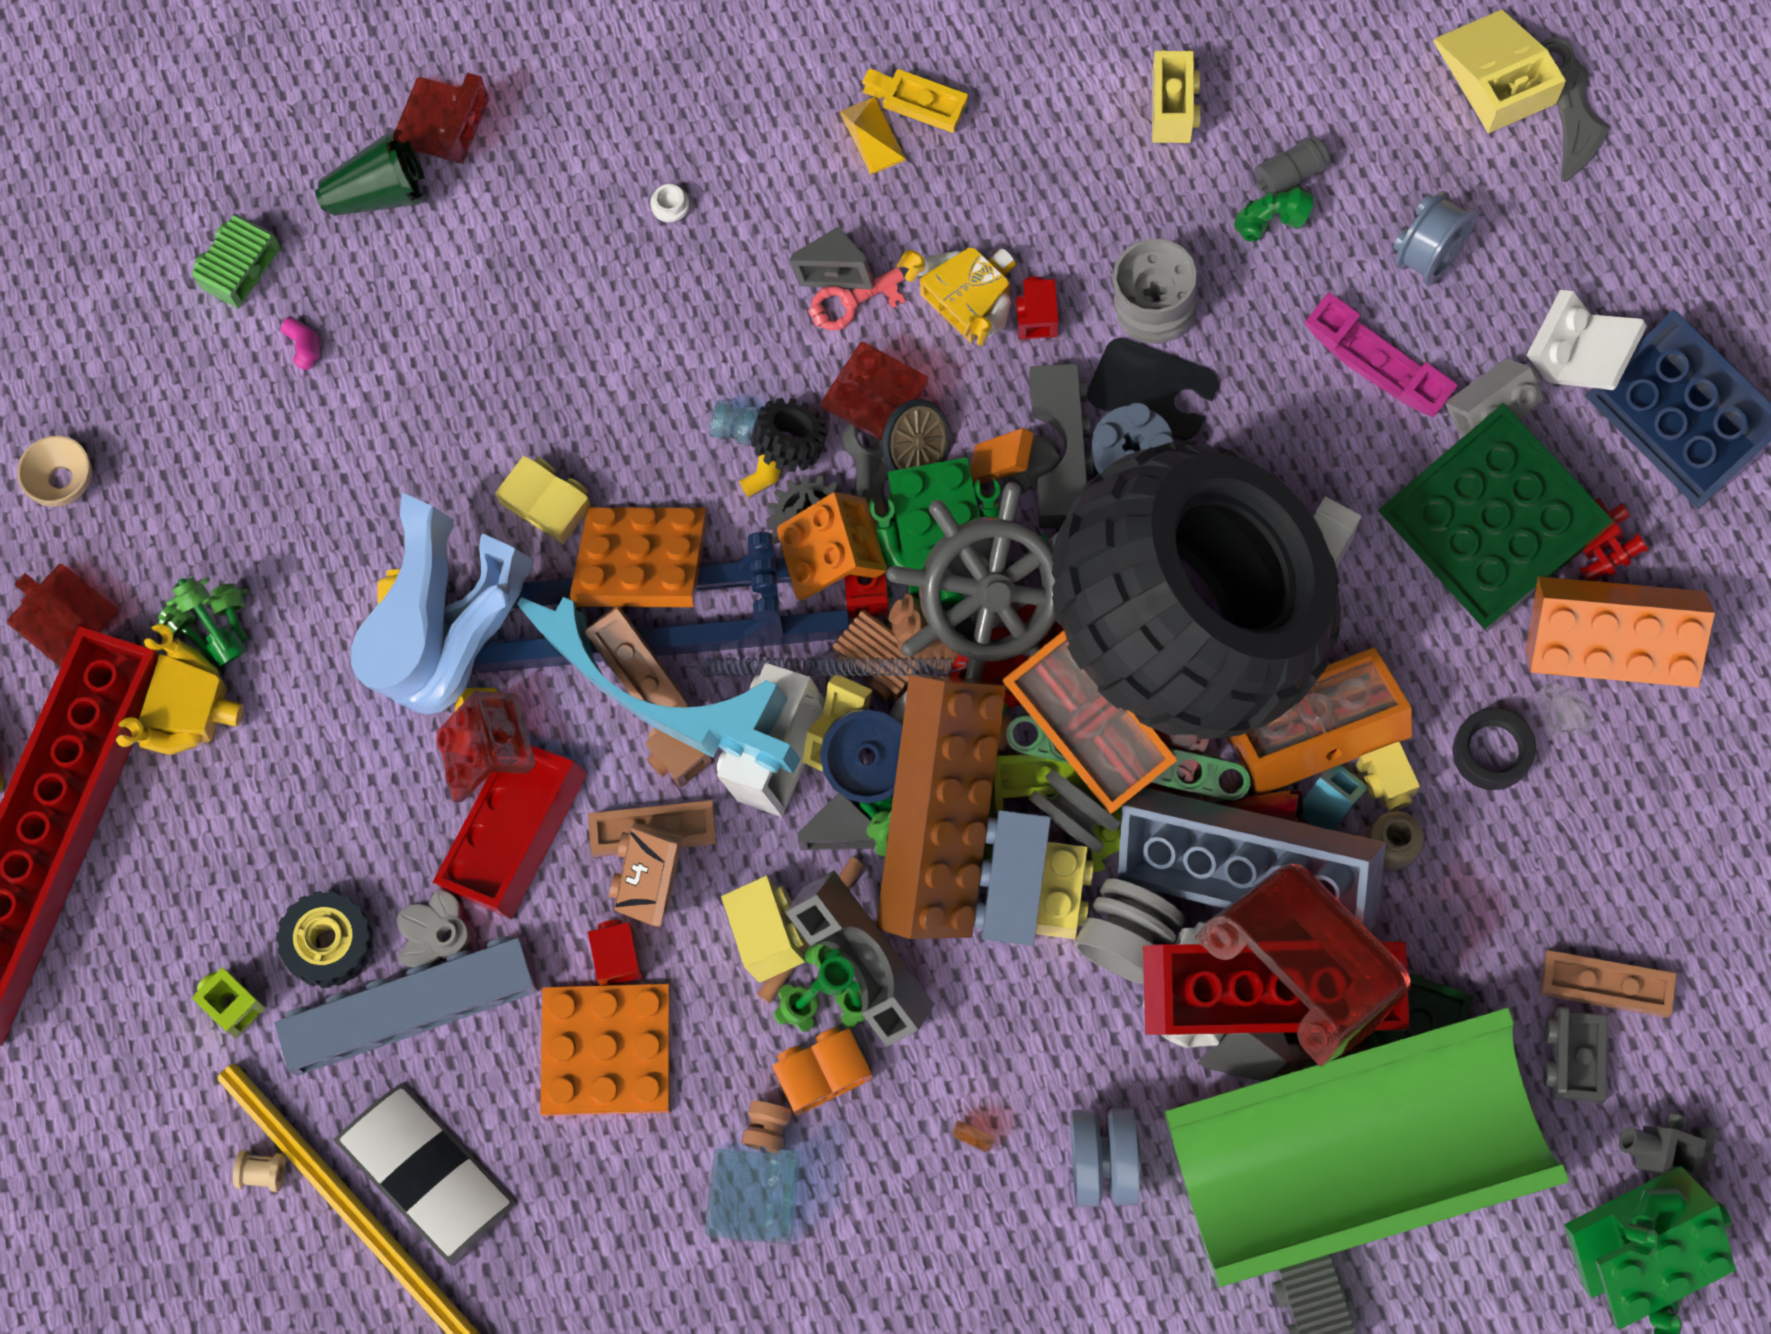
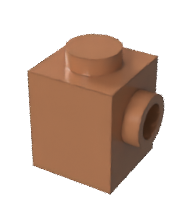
(674, 757)

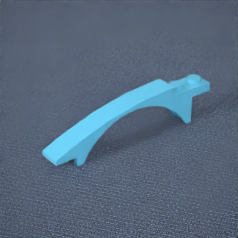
(732, 725)

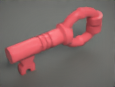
(850, 299)

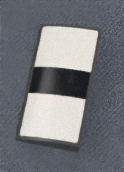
(425, 1173)

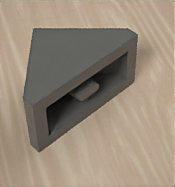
(832, 262)
(836, 827)

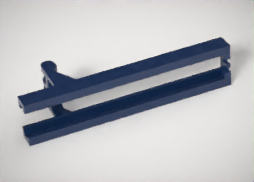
(758, 569)

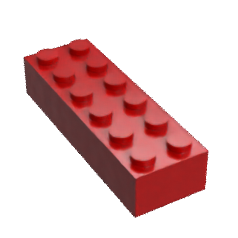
(1203, 994)

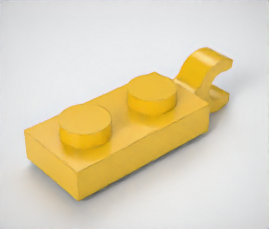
(917, 98)

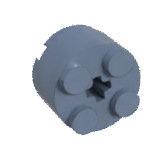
(1127, 428)

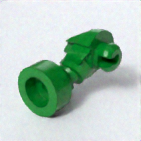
(1291, 206)

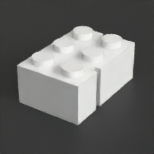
(755, 784)

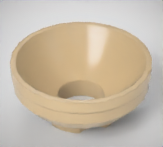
(46, 457)

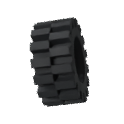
(794, 420)

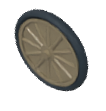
(915, 435)

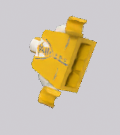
(965, 288)

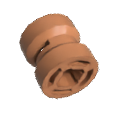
(766, 1126)

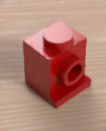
(1037, 309)
(867, 597)

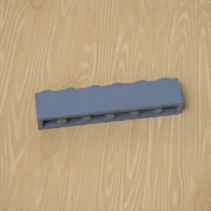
(405, 1006)

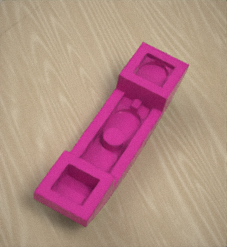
(1377, 360)

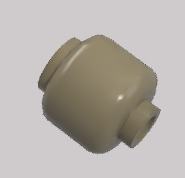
(1405, 831)

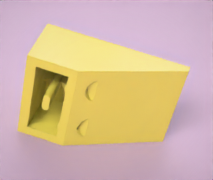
(1501, 69)

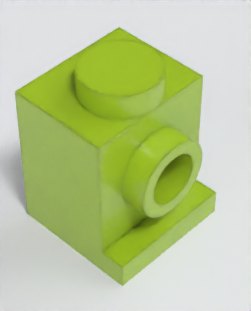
(239, 1014)

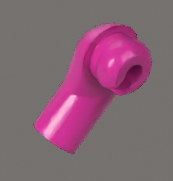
(306, 342)

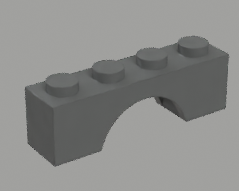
(1057, 400)
(890, 993)

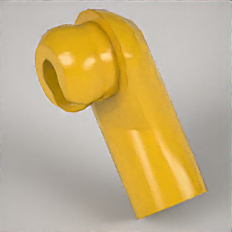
(761, 479)

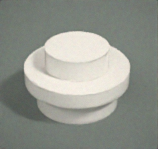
(669, 203)

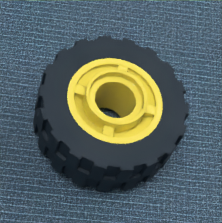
(309, 919)

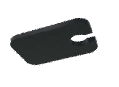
(1153, 378)

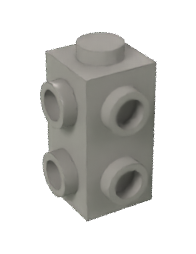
(1505, 383)

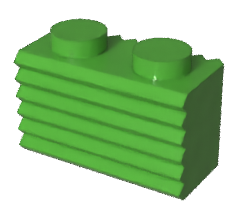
(235, 260)

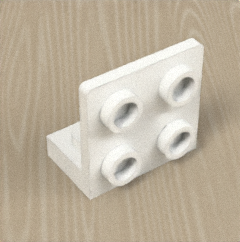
(1582, 346)

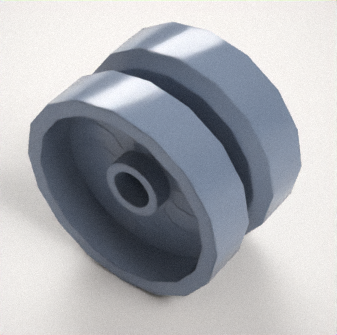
(1103, 1157)

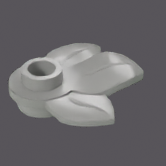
(426, 928)

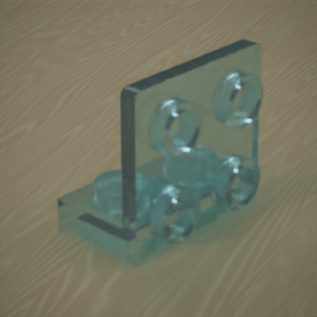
(753, 1196)

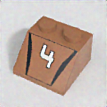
(647, 873)

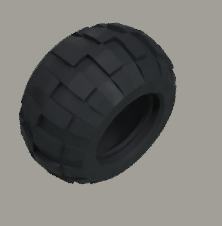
(1147, 629)

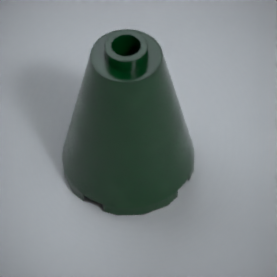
(374, 179)

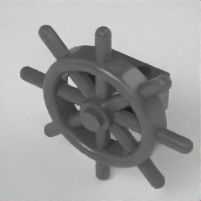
(977, 568)

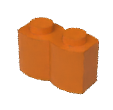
(822, 1070)

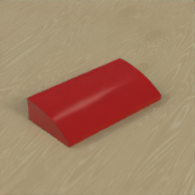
(510, 833)

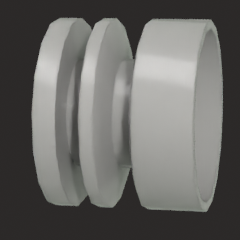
(1150, 271)
(1132, 921)

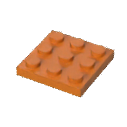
(639, 557)
(605, 1050)

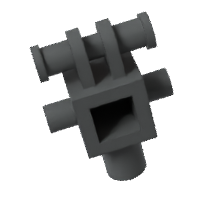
(1667, 1148)

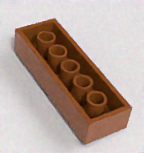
(940, 807)

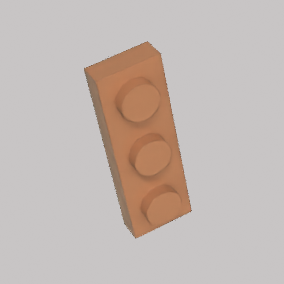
(634, 660)
(691, 818)
(1608, 984)

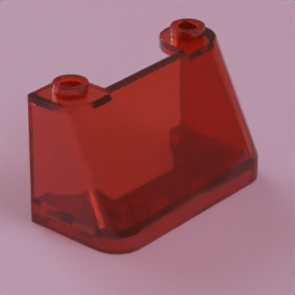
(1317, 954)

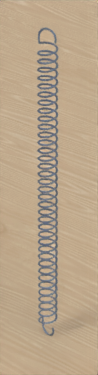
(833, 666)

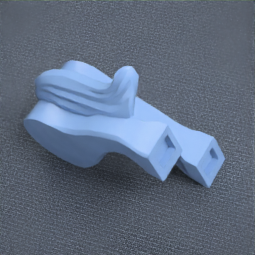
(413, 643)

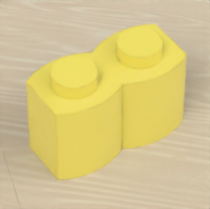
(543, 498)

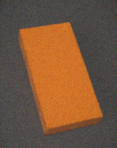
(1001, 456)

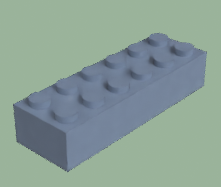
(1224, 851)

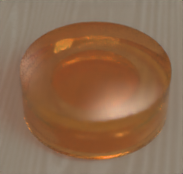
(973, 1136)

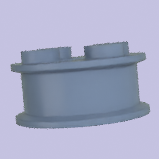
(1434, 237)

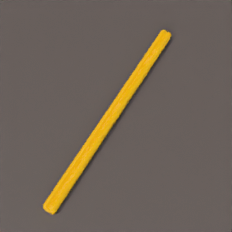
(345, 1202)

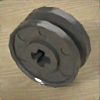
(1074, 811)

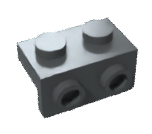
(1577, 1056)

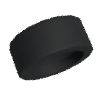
(1514, 725)

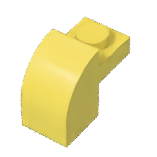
(840, 698)

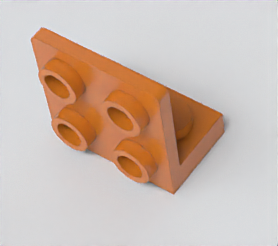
(830, 543)

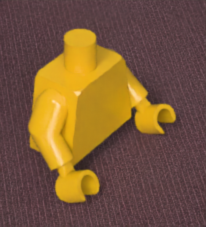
(181, 700)

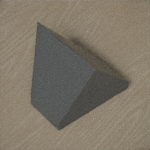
(1249, 1055)

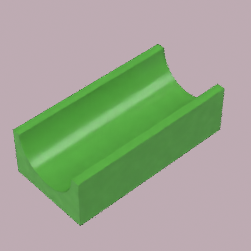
(1360, 1149)

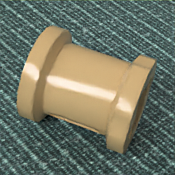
(259, 1171)

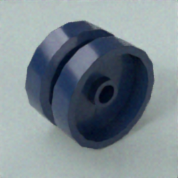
(841, 752)

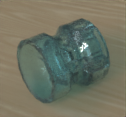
(733, 422)

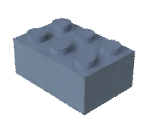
(1012, 877)

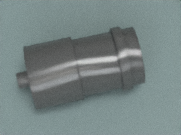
(1292, 166)

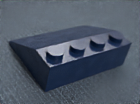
(1688, 410)

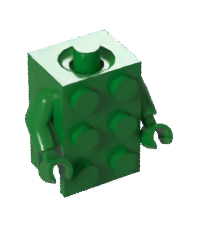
(917, 530)
(1652, 1249)

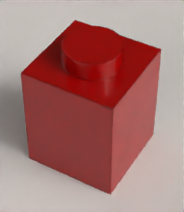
(614, 953)

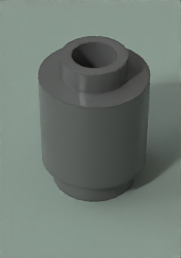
(1042, 460)

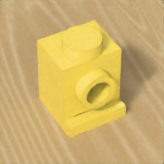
(1389, 776)

